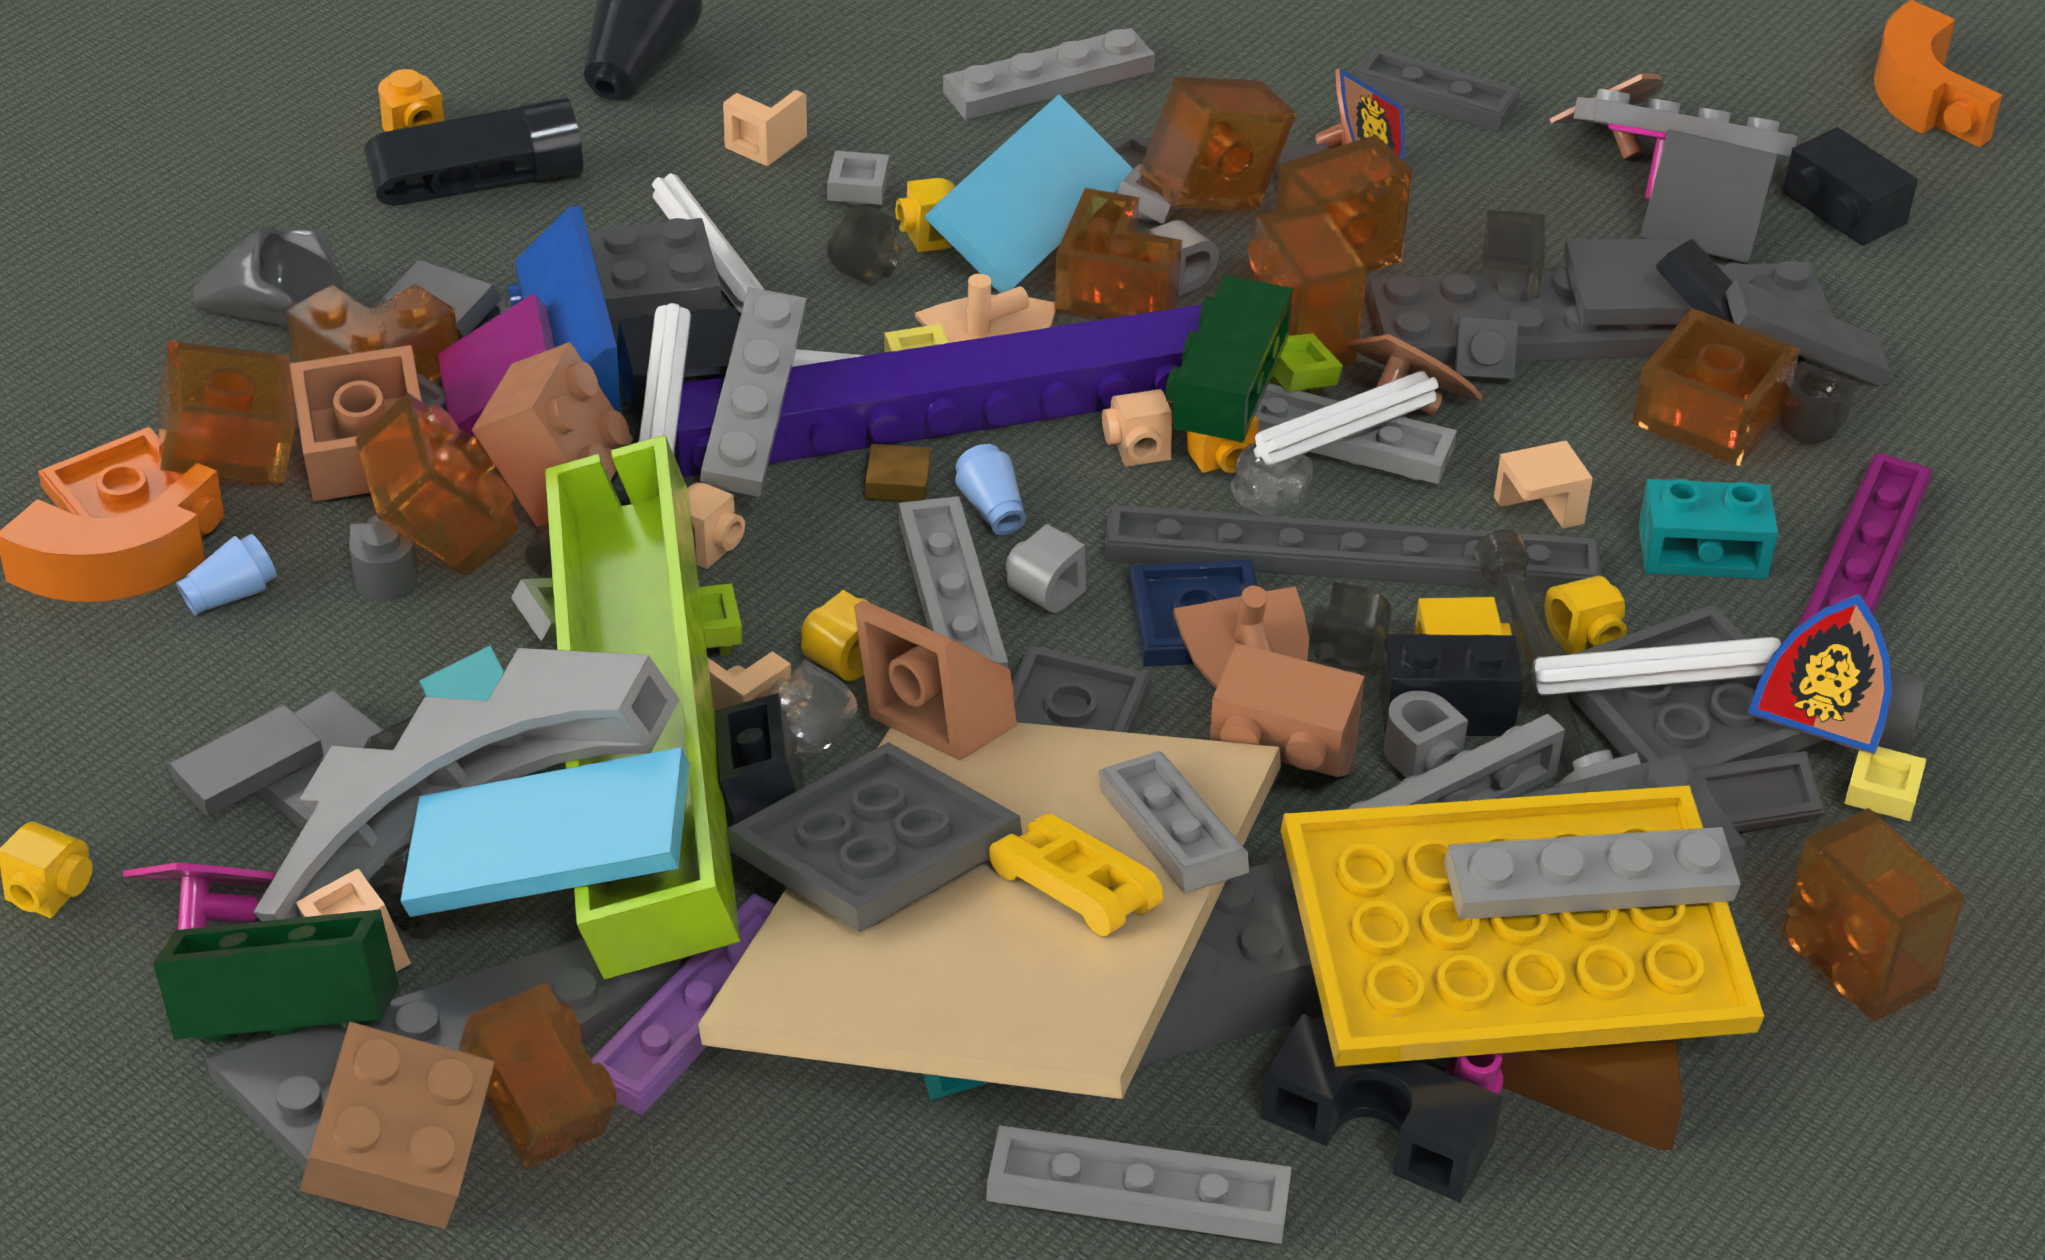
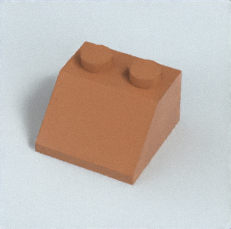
(932, 684)
(1289, 705)

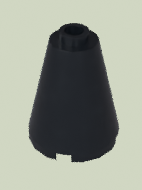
(633, 41)

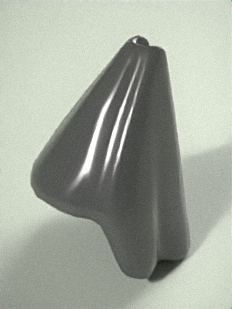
(269, 274)

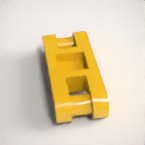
(1078, 872)

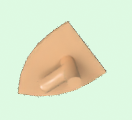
(988, 314)

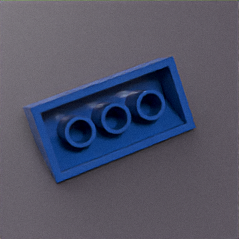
(565, 278)

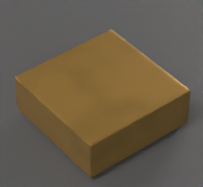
(898, 473)

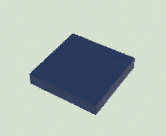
(1162, 587)

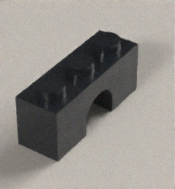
(1440, 1119)

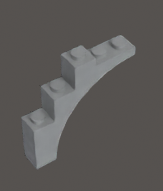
(540, 714)

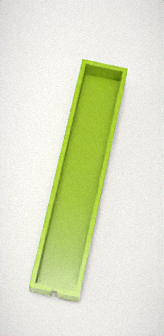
(633, 588)

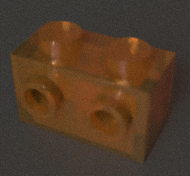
(541, 1074)

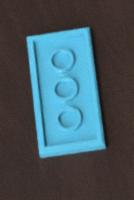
(1025, 194)
(547, 832)

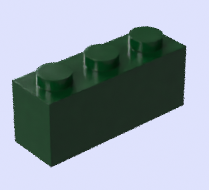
(1230, 358)
(277, 975)

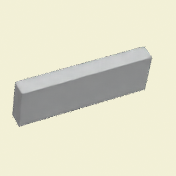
(1174, 821)

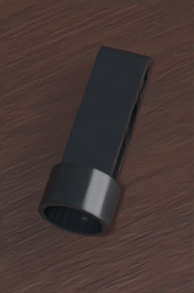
(475, 153)

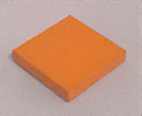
(109, 477)

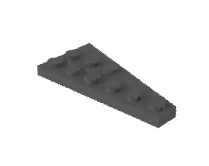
(289, 1076)

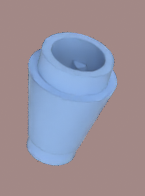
(991, 487)
(228, 575)

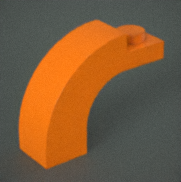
(1920, 88)
(114, 555)

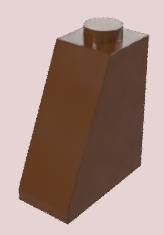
(1614, 1086)

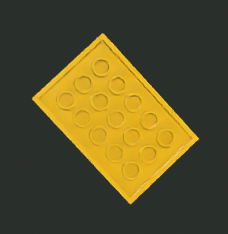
(1421, 984)

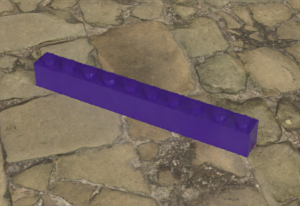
(955, 386)

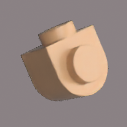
(1139, 427)
(713, 523)

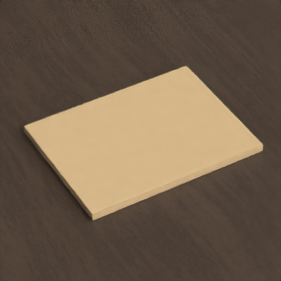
(987, 968)

